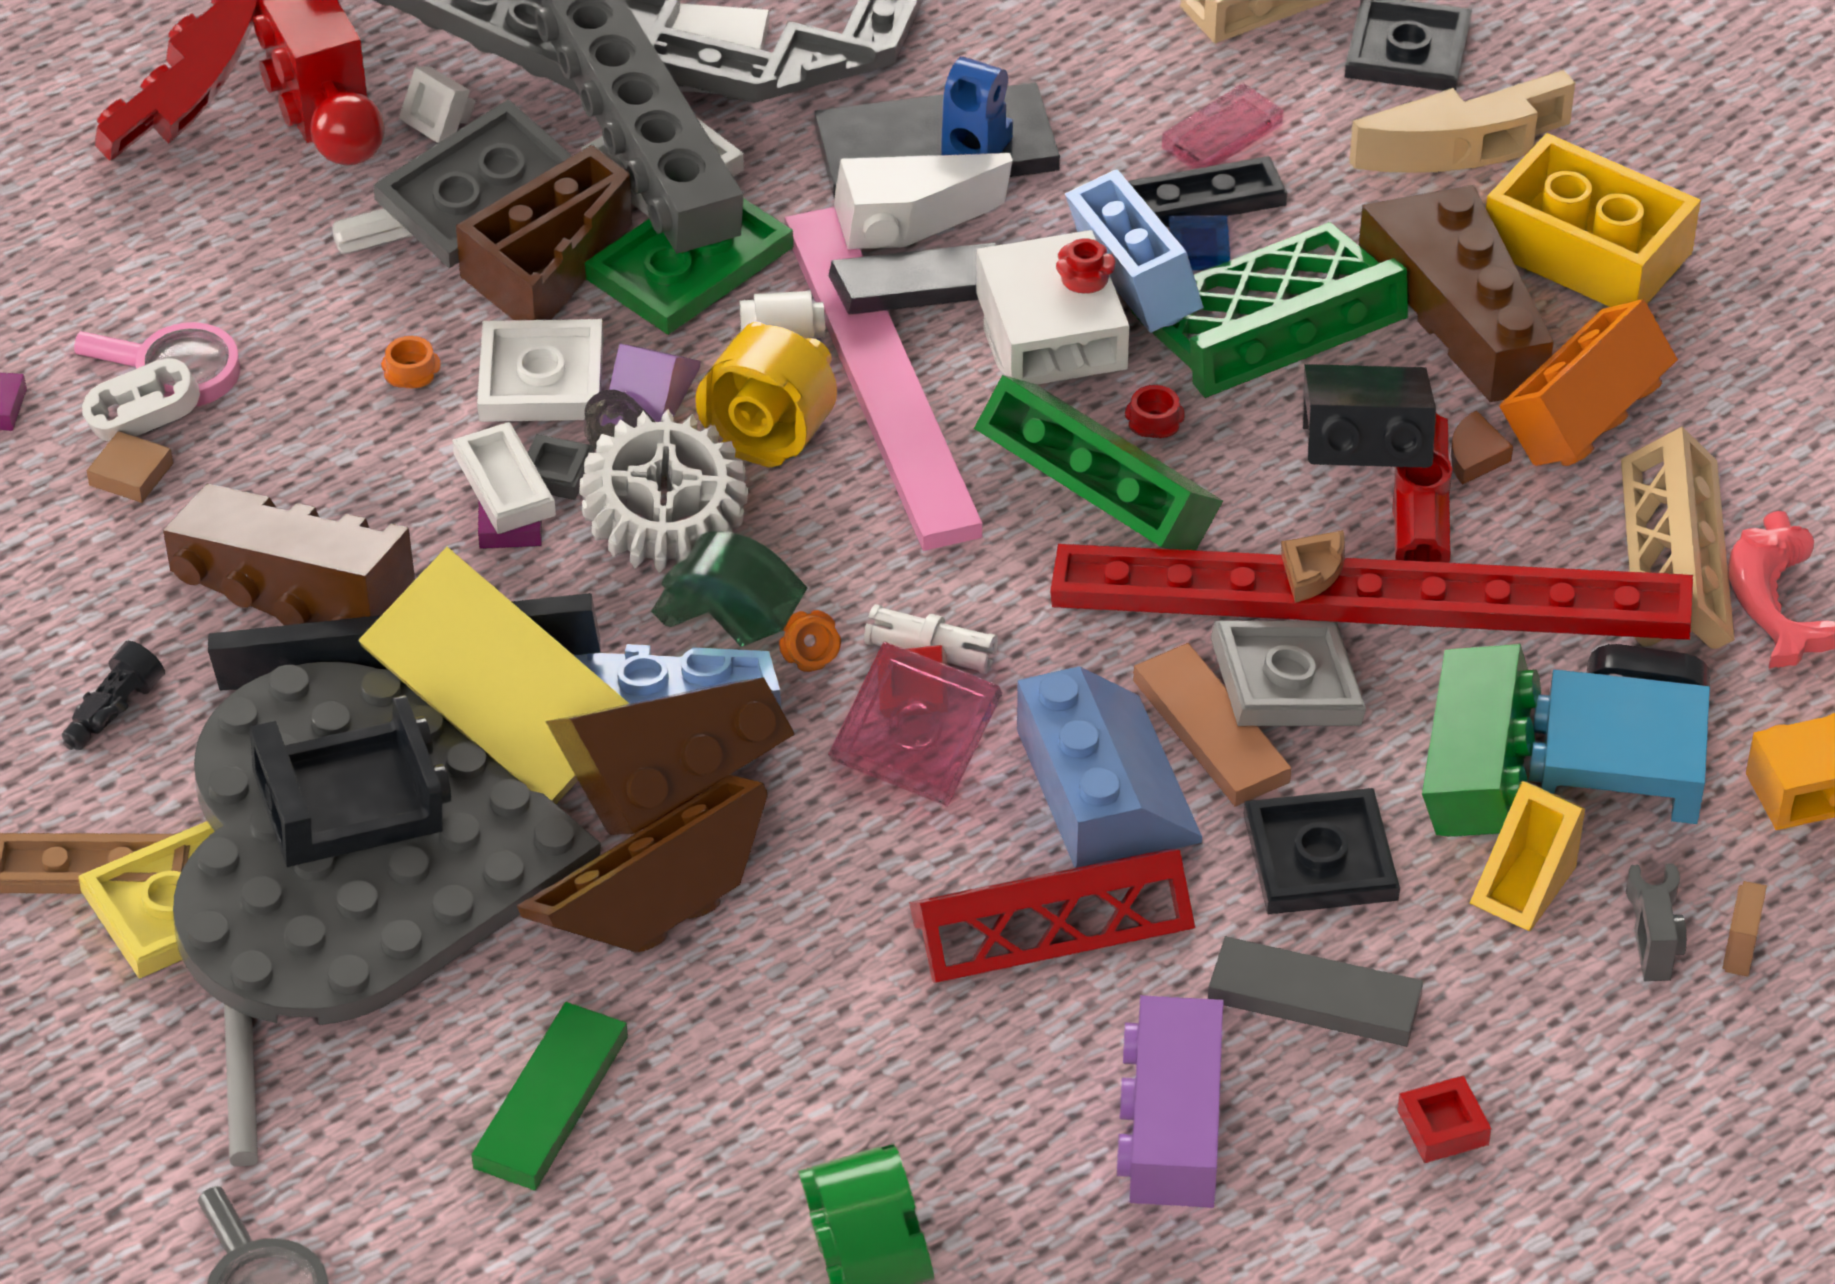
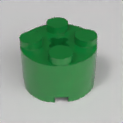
(867, 1219)

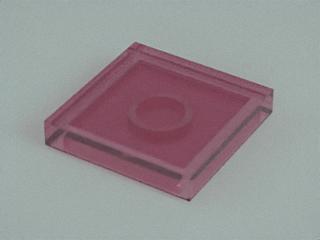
(915, 723)

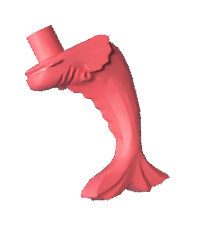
(1753, 574)

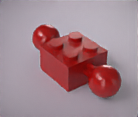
(319, 77)

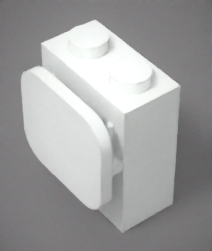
(1038, 324)

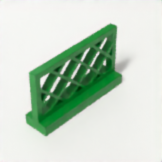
(1283, 328)

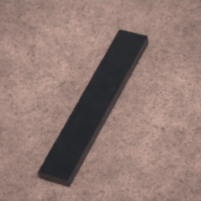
(251, 653)

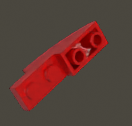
(201, 60)

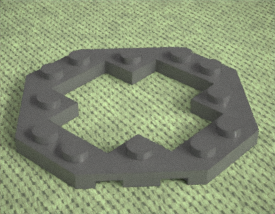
(799, 61)

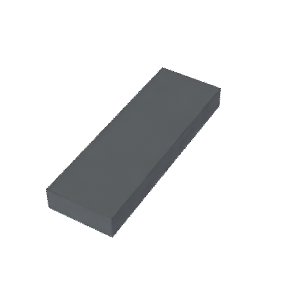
(1316, 991)

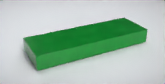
(549, 1096)

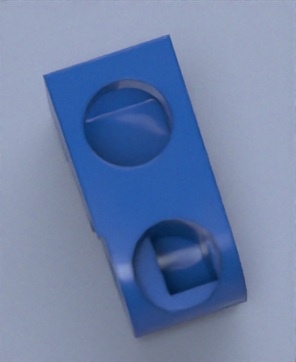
(976, 105)

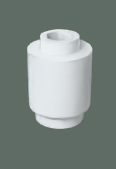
(785, 310)

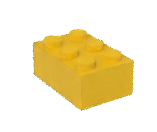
(1592, 223)

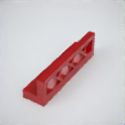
(1047, 889)

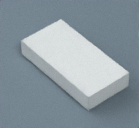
(504, 477)

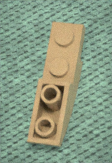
(1455, 135)

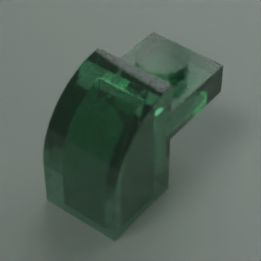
(734, 581)

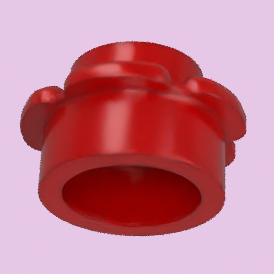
(1085, 265)
(1154, 412)

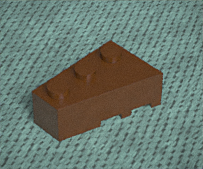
(535, 241)
(667, 749)

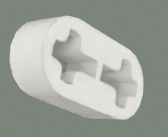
(141, 399)

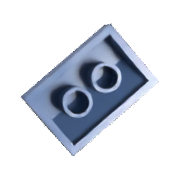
(1101, 767)

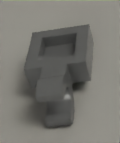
(1656, 929)

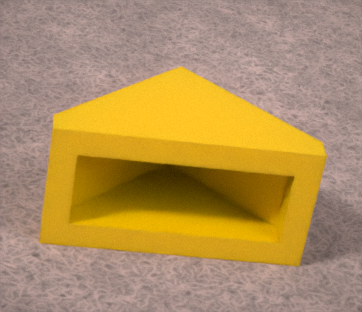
(1530, 857)

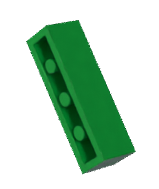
(1098, 464)

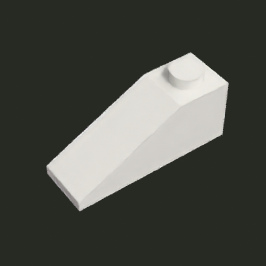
(914, 197)

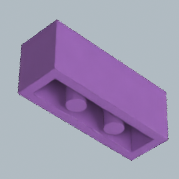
(1172, 1101)

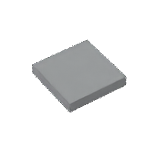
(1287, 673)

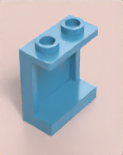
(1624, 738)

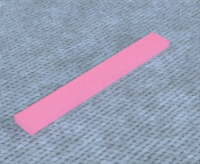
(888, 394)

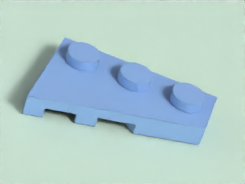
(644, 677)

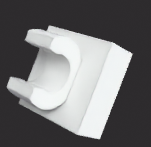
(435, 104)

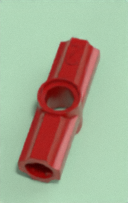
(1423, 505)

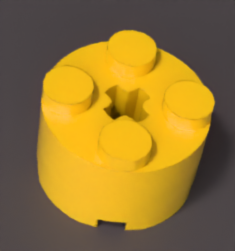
(768, 393)

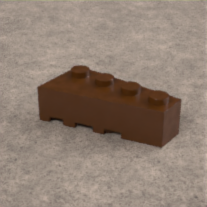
(1462, 284)
(288, 559)

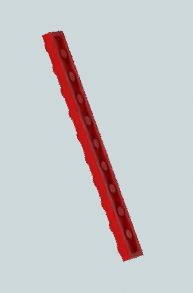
(1376, 592)

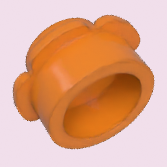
(410, 362)
(826, 643)

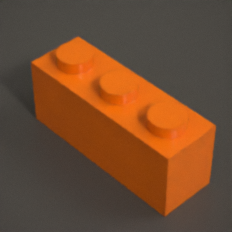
(1589, 384)

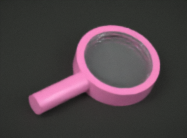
(202, 347)

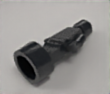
(131, 669)

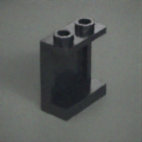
(1368, 415)
(350, 786)

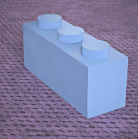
(1149, 262)

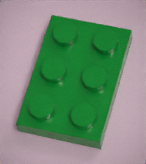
(675, 287)

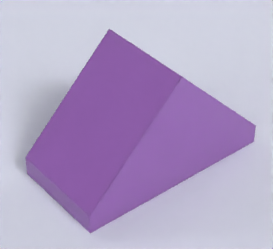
(652, 379)

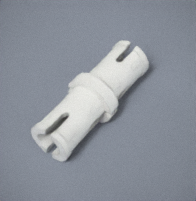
(914, 632)

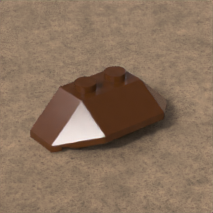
(660, 873)

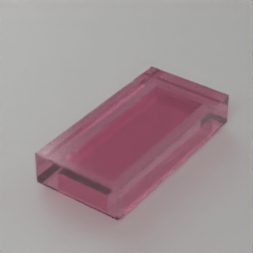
(1222, 128)

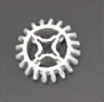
(616, 488)

